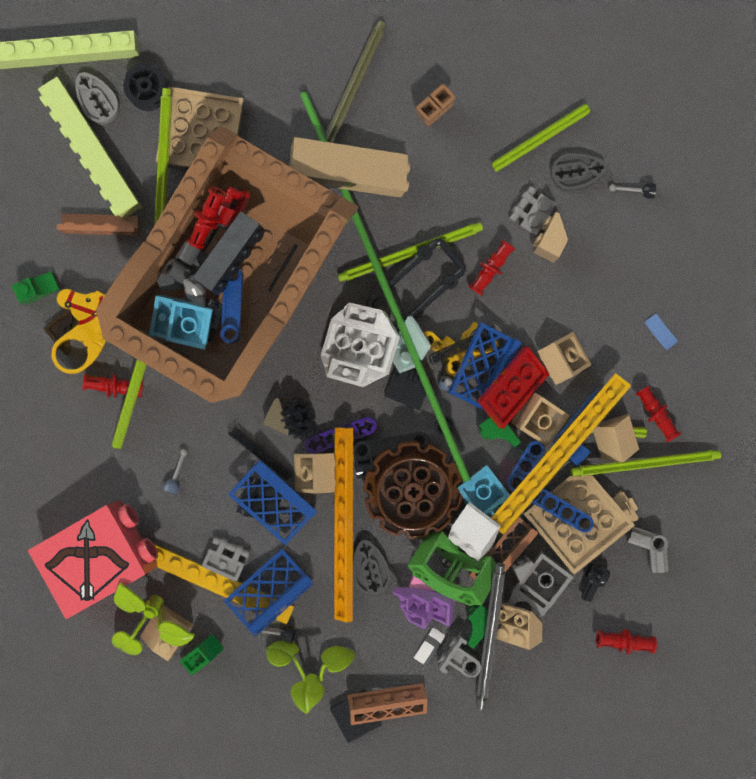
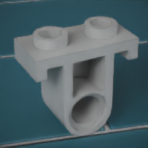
(459, 657)

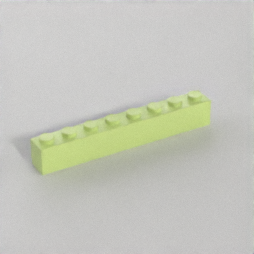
(69, 49)
(90, 148)

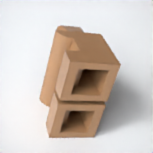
(435, 105)

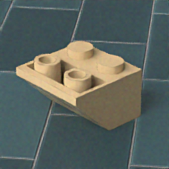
(553, 240)
(519, 627)

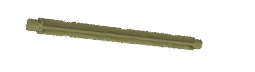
(355, 82)

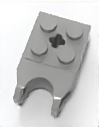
(538, 593)

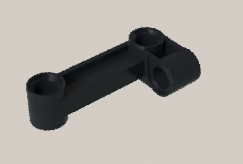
(375, 446)

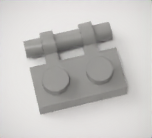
(538, 213)
(224, 564)

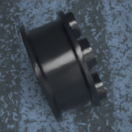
(136, 81)

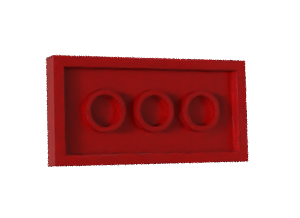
(513, 387)

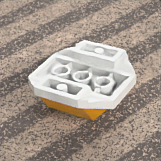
(347, 333)

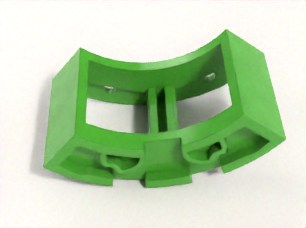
(442, 544)

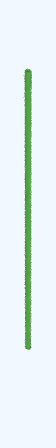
(394, 308)

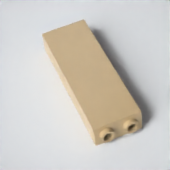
(351, 167)

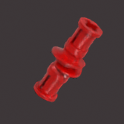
(207, 217)
(492, 267)
(109, 385)
(658, 413)
(626, 641)

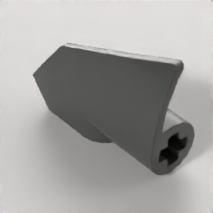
(181, 267)

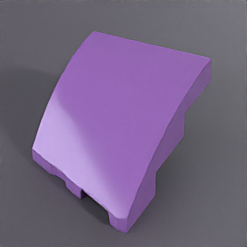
(424, 605)

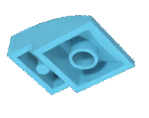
(180, 321)
(484, 491)

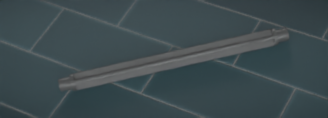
(490, 635)

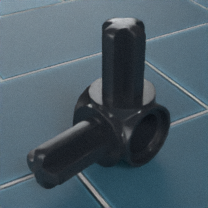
(596, 577)

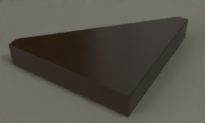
(59, 327)

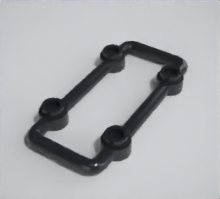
(423, 253)

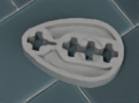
(104, 94)

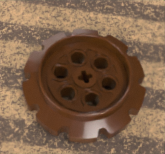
(416, 520)

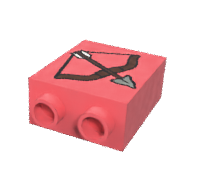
(94, 557)

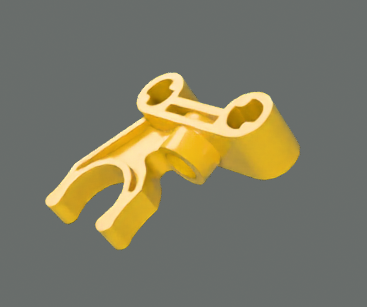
(437, 344)

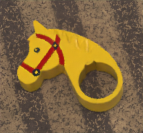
(87, 331)

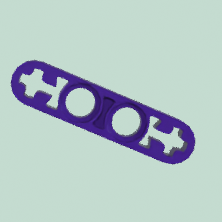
(320, 447)

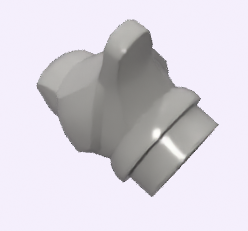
(195, 291)

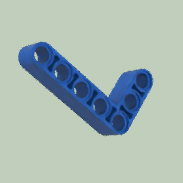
(544, 495)

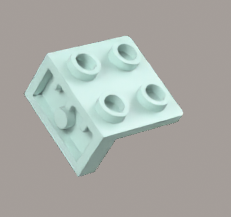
(402, 358)

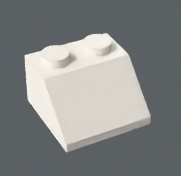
(474, 532)

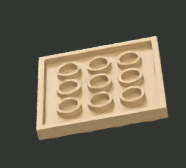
(195, 118)
(571, 545)

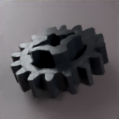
(298, 418)

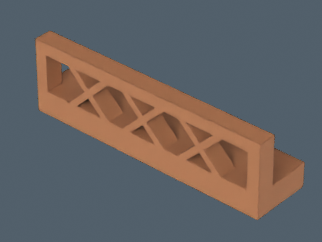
(99, 225)
(516, 550)
(387, 701)

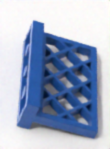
(506, 355)
(286, 492)
(280, 604)

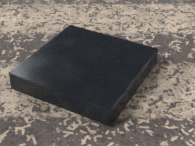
(342, 716)

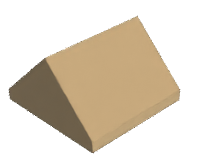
(616, 439)

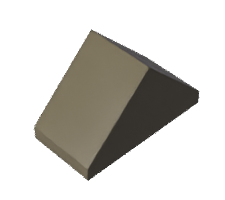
(274, 417)

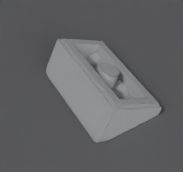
(521, 567)

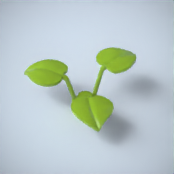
(129, 601)
(311, 691)

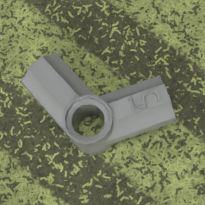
(657, 555)

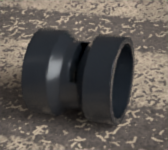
(450, 422)

